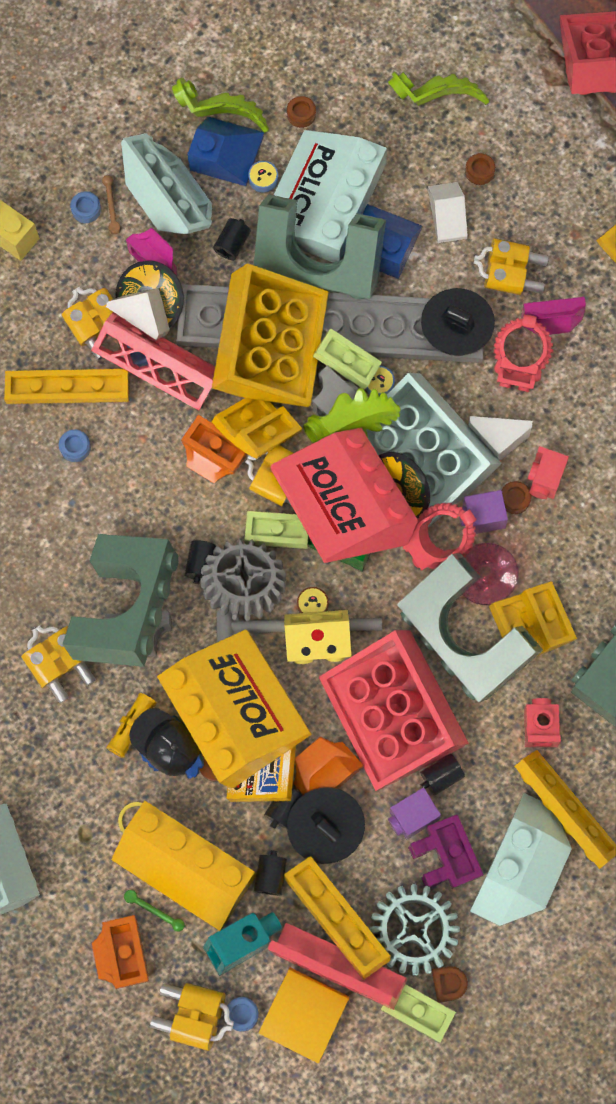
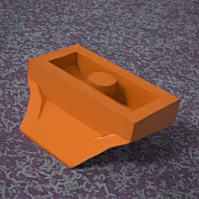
(210, 451)
(325, 765)
(120, 953)

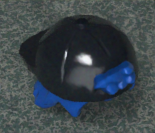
(166, 744)

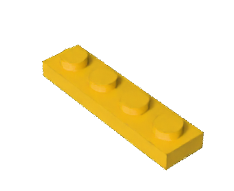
(66, 386)
(567, 808)
(337, 918)

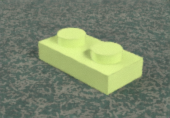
(347, 359)
(275, 530)
(421, 1013)

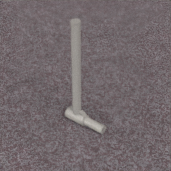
(227, 626)

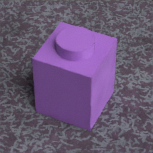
(488, 510)
(413, 814)

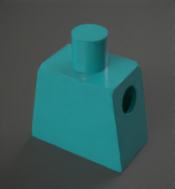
(229, 948)

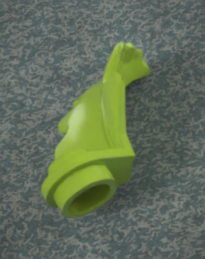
(435, 88)
(223, 103)
(353, 414)

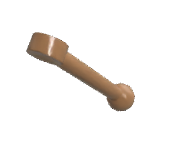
(114, 226)

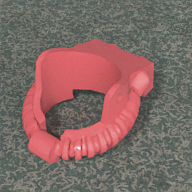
(521, 376)
(421, 548)

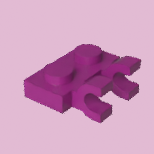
(453, 851)

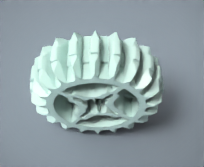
(437, 912)

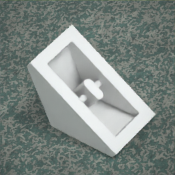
(448, 212)
(143, 311)
(500, 434)

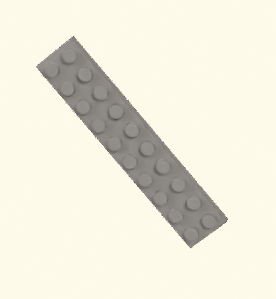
(377, 325)

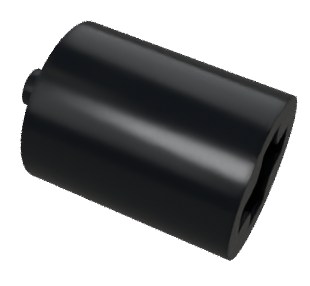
(232, 239)
(196, 559)
(442, 774)
(279, 810)
(270, 874)

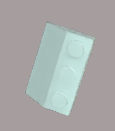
(16, 878)

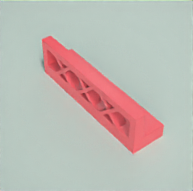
(163, 352)
(330, 963)

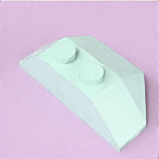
(164, 186)
(524, 865)

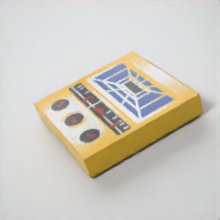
(268, 784)

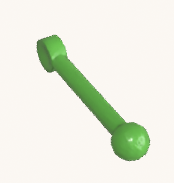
(131, 897)

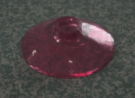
(502, 574)

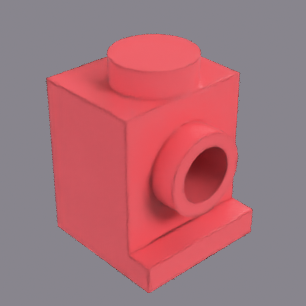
(546, 473)
(539, 735)

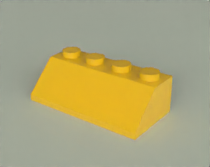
(183, 865)

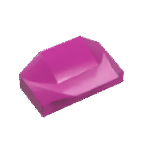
(151, 247)
(556, 315)

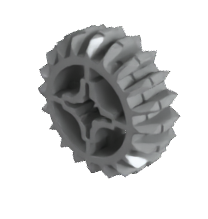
(258, 570)

